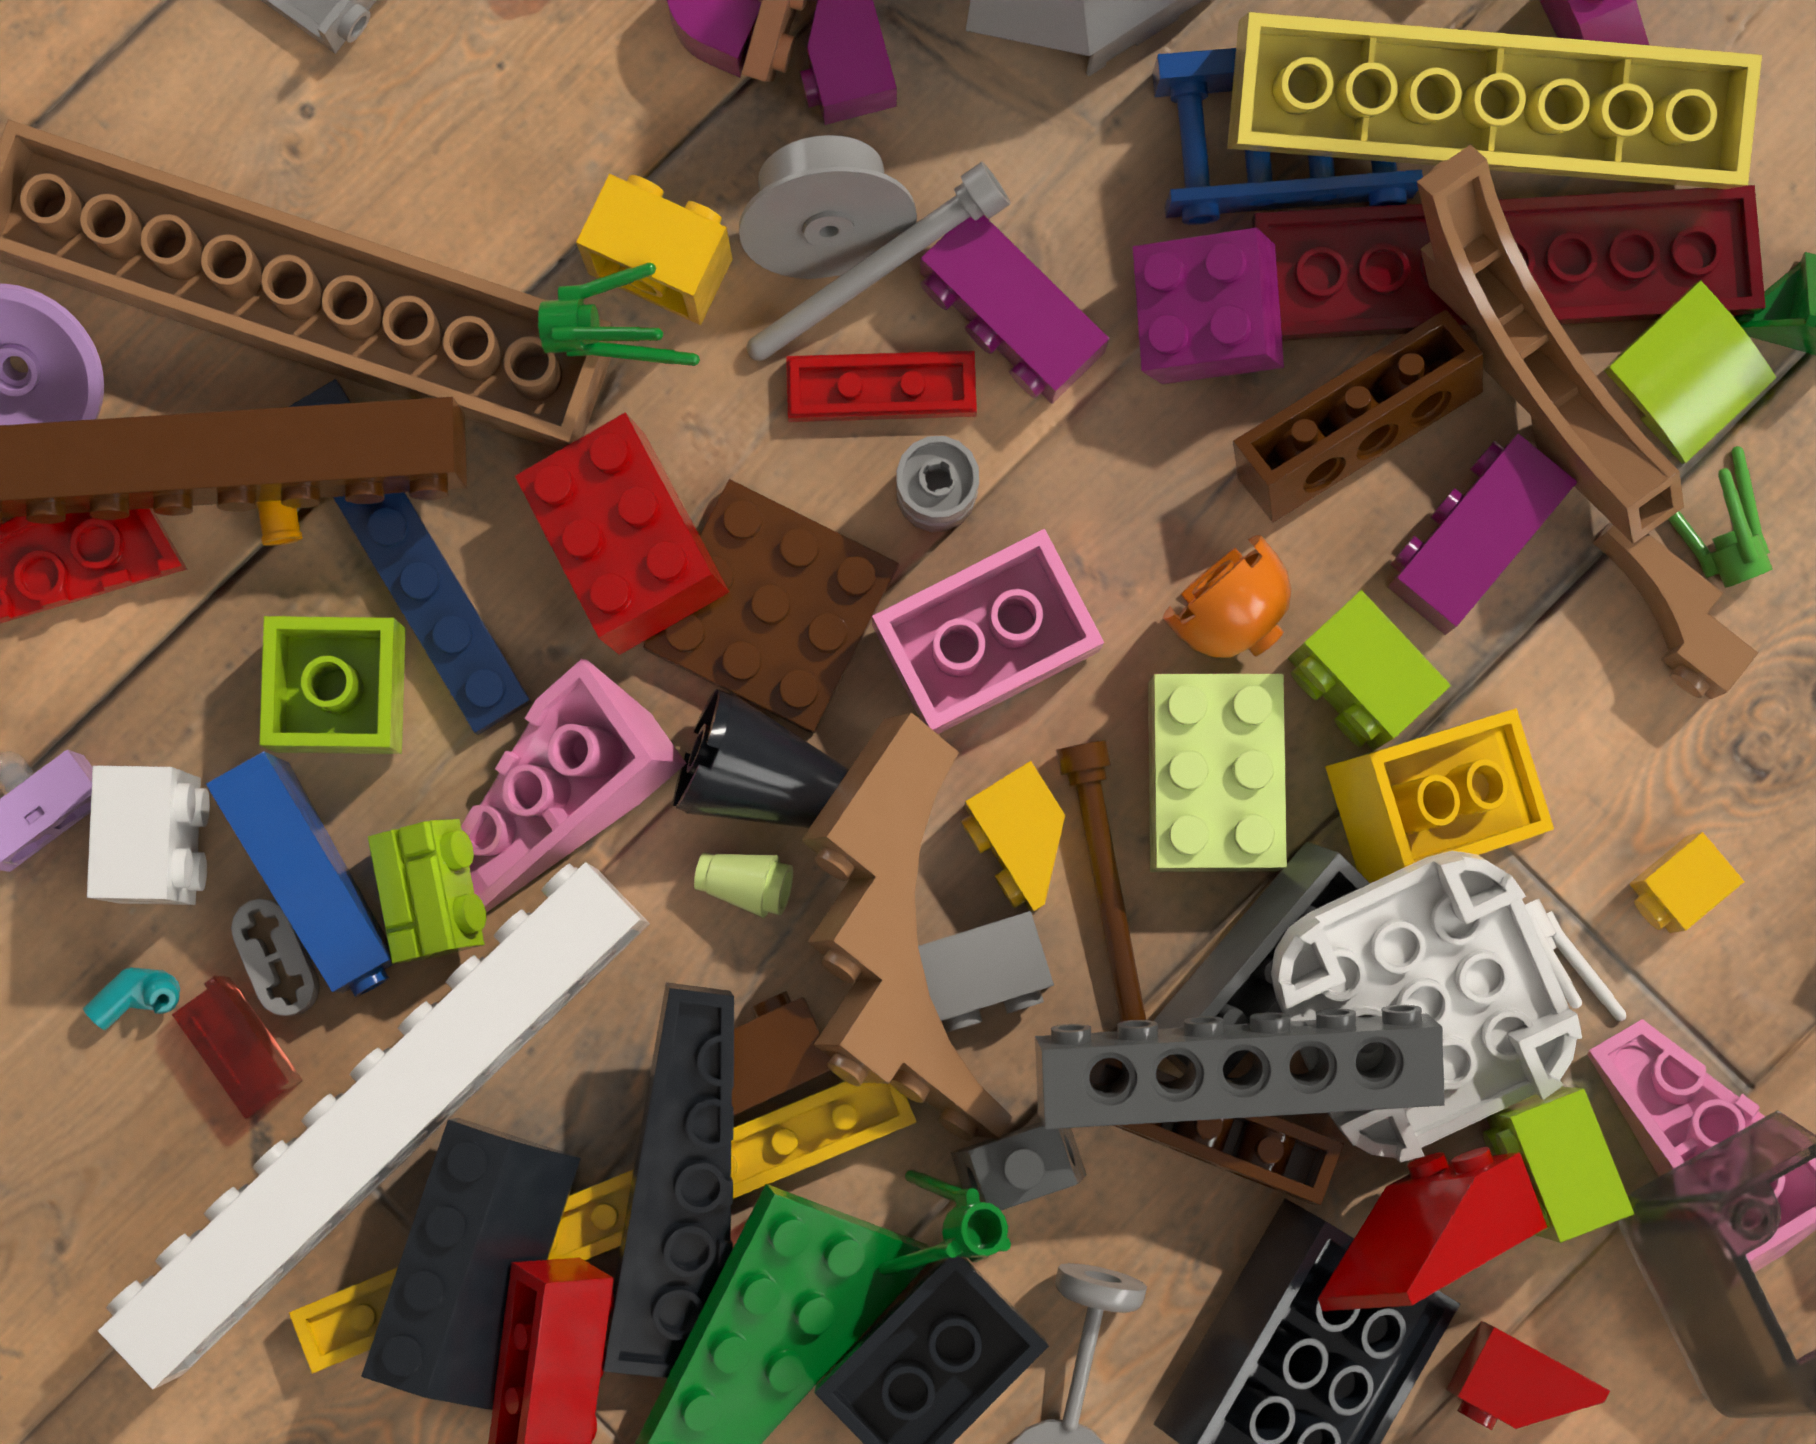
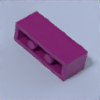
(1012, 307)
(1479, 532)

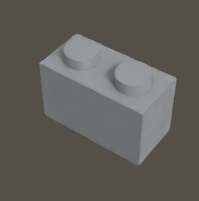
(985, 968)

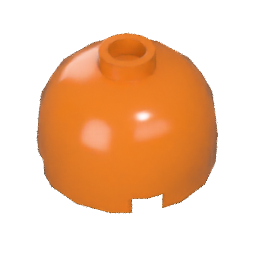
(1235, 604)

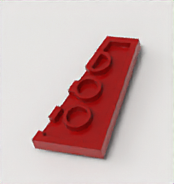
(79, 559)

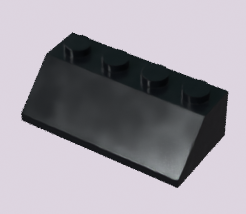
(481, 1209)

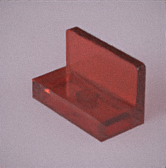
(237, 1046)

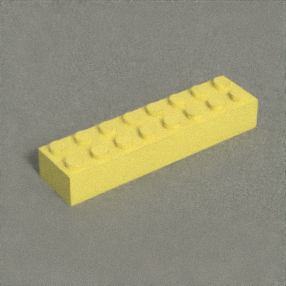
(1511, 96)

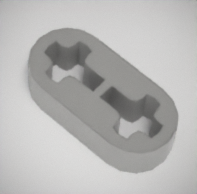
(261, 964)

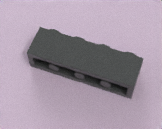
(1237, 974)

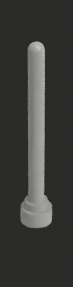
(974, 197)

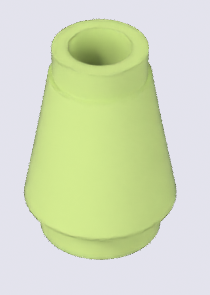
(747, 881)

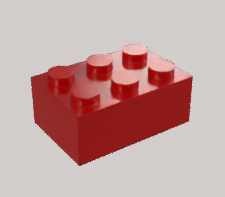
(621, 534)

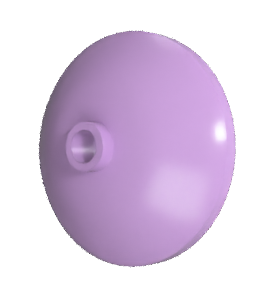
(61, 360)

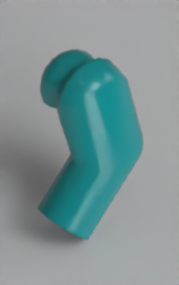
(134, 989)

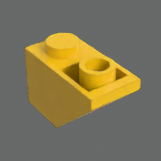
(1022, 830)

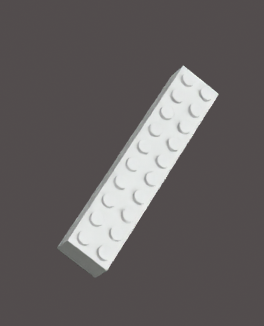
(372, 1127)

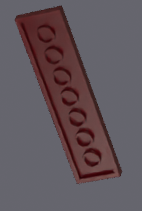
(1587, 253)

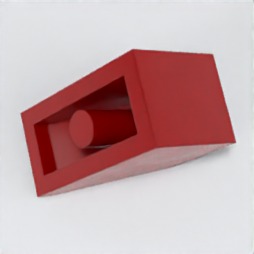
(1517, 1383)

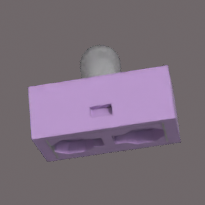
(40, 803)

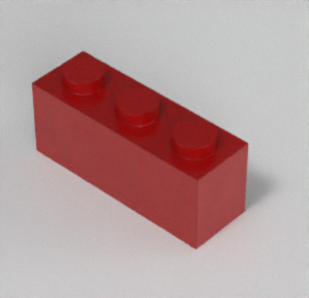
(551, 1353)

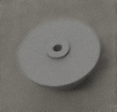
(823, 208)

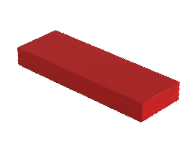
(881, 386)

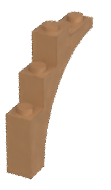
(1529, 354)
(869, 935)

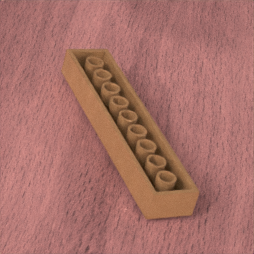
(288, 286)

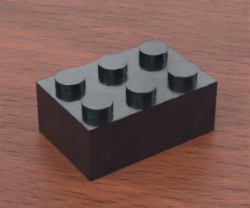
(932, 1360)

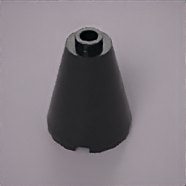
(753, 768)

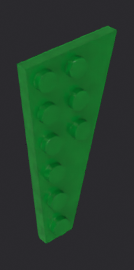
(777, 1320)

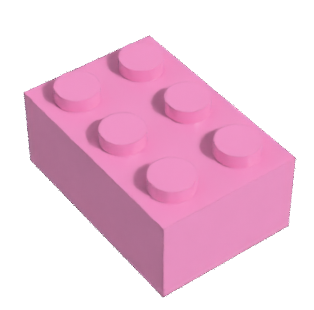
(987, 632)

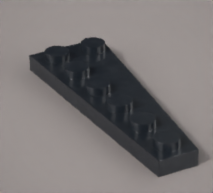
(680, 1186)

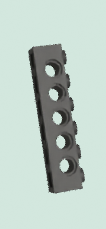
(1405, 1078)

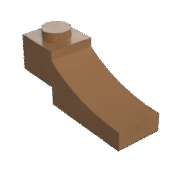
(1700, 648)

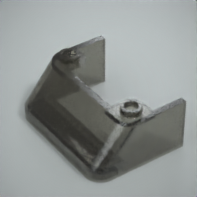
(1692, 1250)

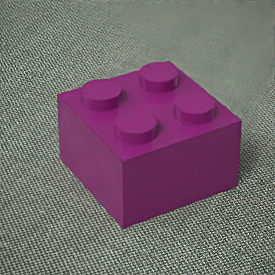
(1208, 306)

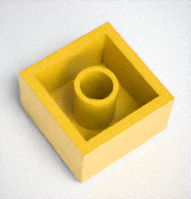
(640, 227)

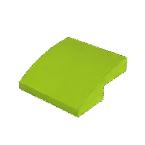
(1691, 372)

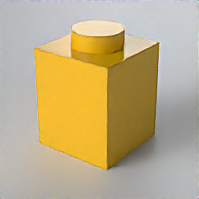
(1684, 884)

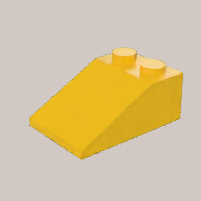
(1440, 794)

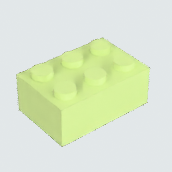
(1217, 773)

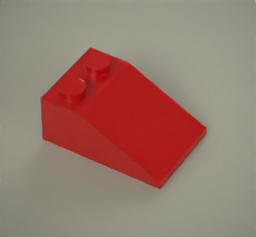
(1435, 1229)

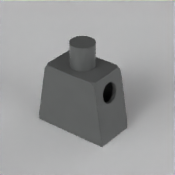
(1020, 1165)

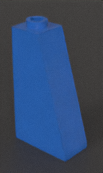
(304, 872)

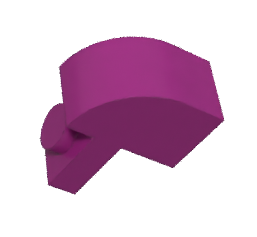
(716, 30)

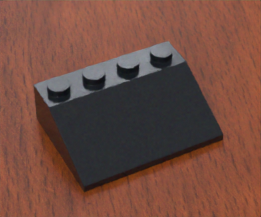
(1298, 1373)

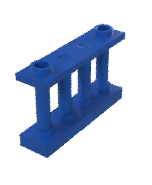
(1188, 80)

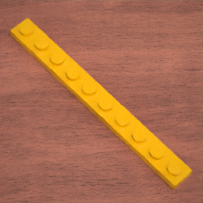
(595, 1217)

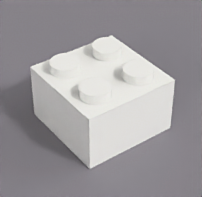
(146, 835)

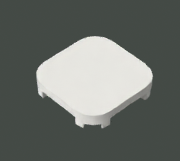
(1463, 951)

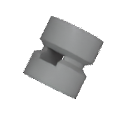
(937, 483)

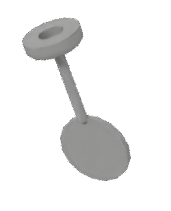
(1100, 1291)

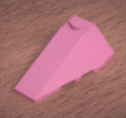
(569, 777)
(1684, 1111)

